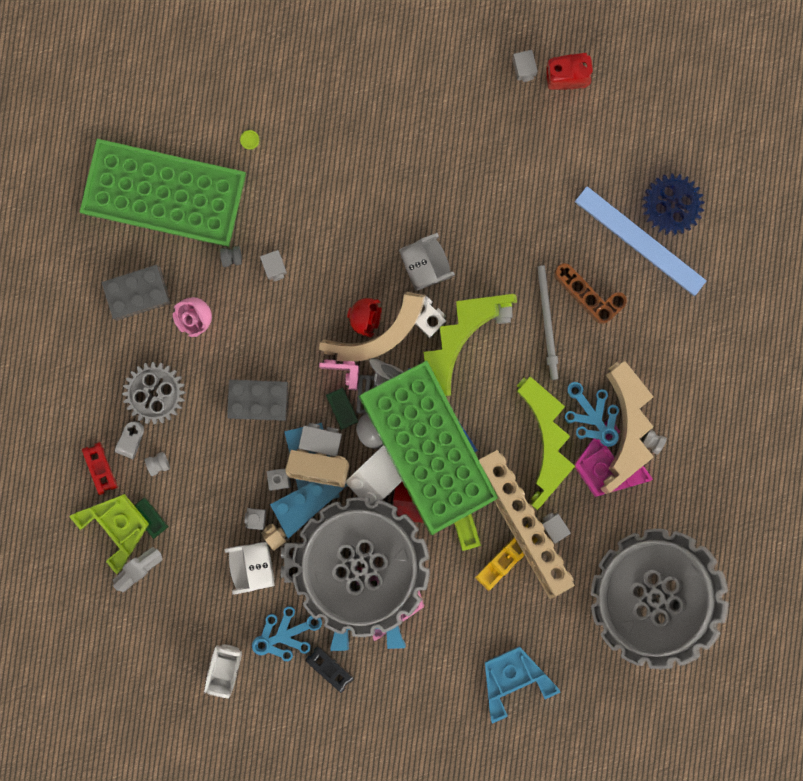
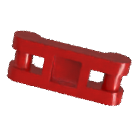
(99, 468)

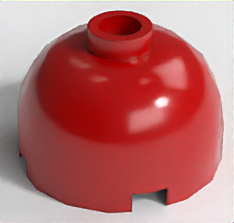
(365, 316)

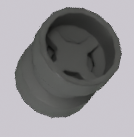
(231, 256)

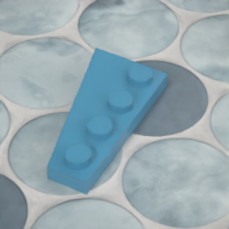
(302, 505)

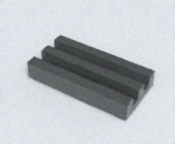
(368, 378)

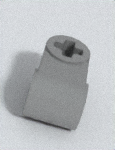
(128, 442)

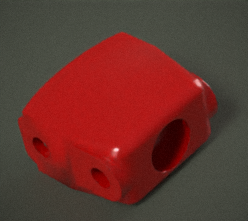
(568, 72)

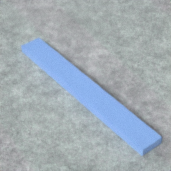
(640, 241)

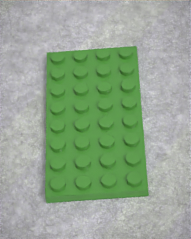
(163, 192)
(428, 447)

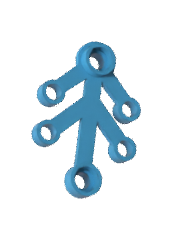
(594, 416)
(283, 635)

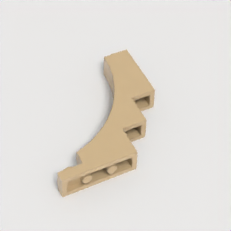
(631, 451)

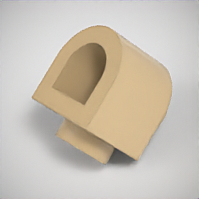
(274, 536)

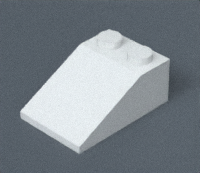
(375, 477)

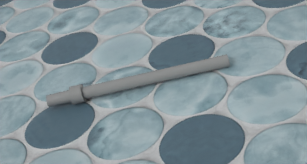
(552, 359)

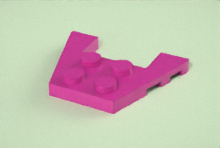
(595, 463)

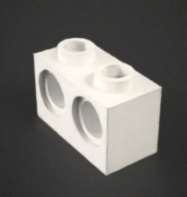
(430, 312)

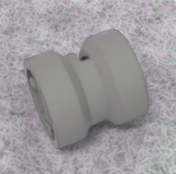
(654, 441)
(157, 463)

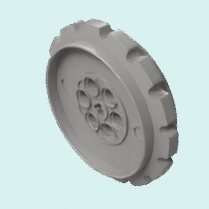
(697, 590)
(333, 595)

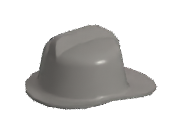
(383, 371)

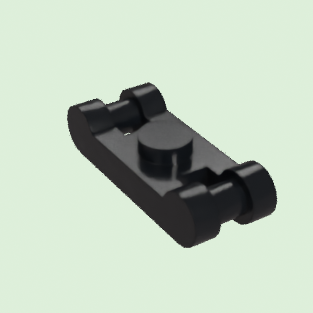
(329, 669)

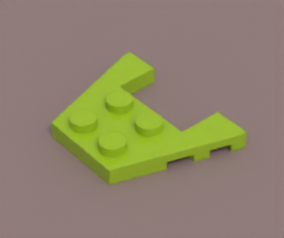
(121, 523)

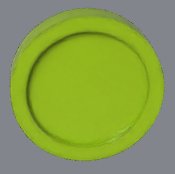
(249, 140)

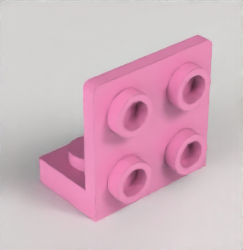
(352, 378)

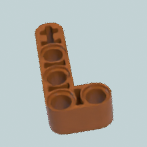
(586, 290)

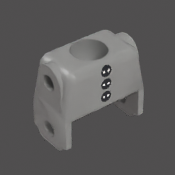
(426, 262)

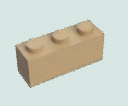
(317, 468)

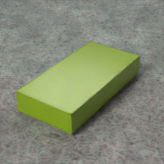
(467, 533)

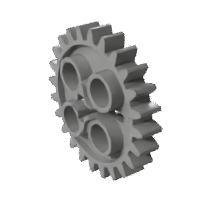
(138, 384)

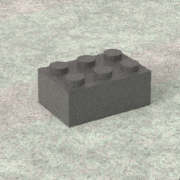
(136, 292)
(257, 400)

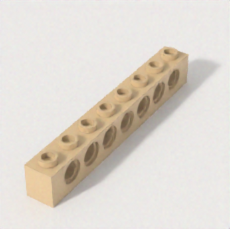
(523, 535)

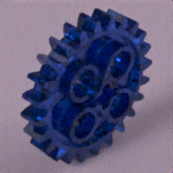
(665, 220)

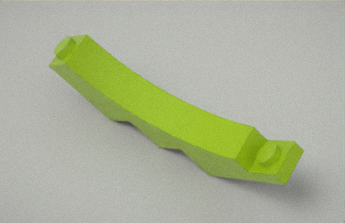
(471, 316)
(553, 465)

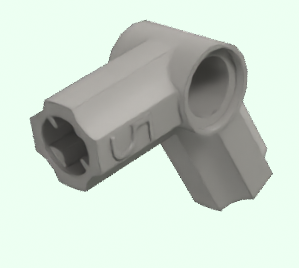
(136, 569)

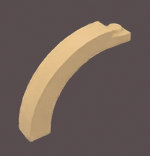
(369, 349)

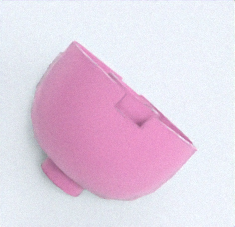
(192, 316)

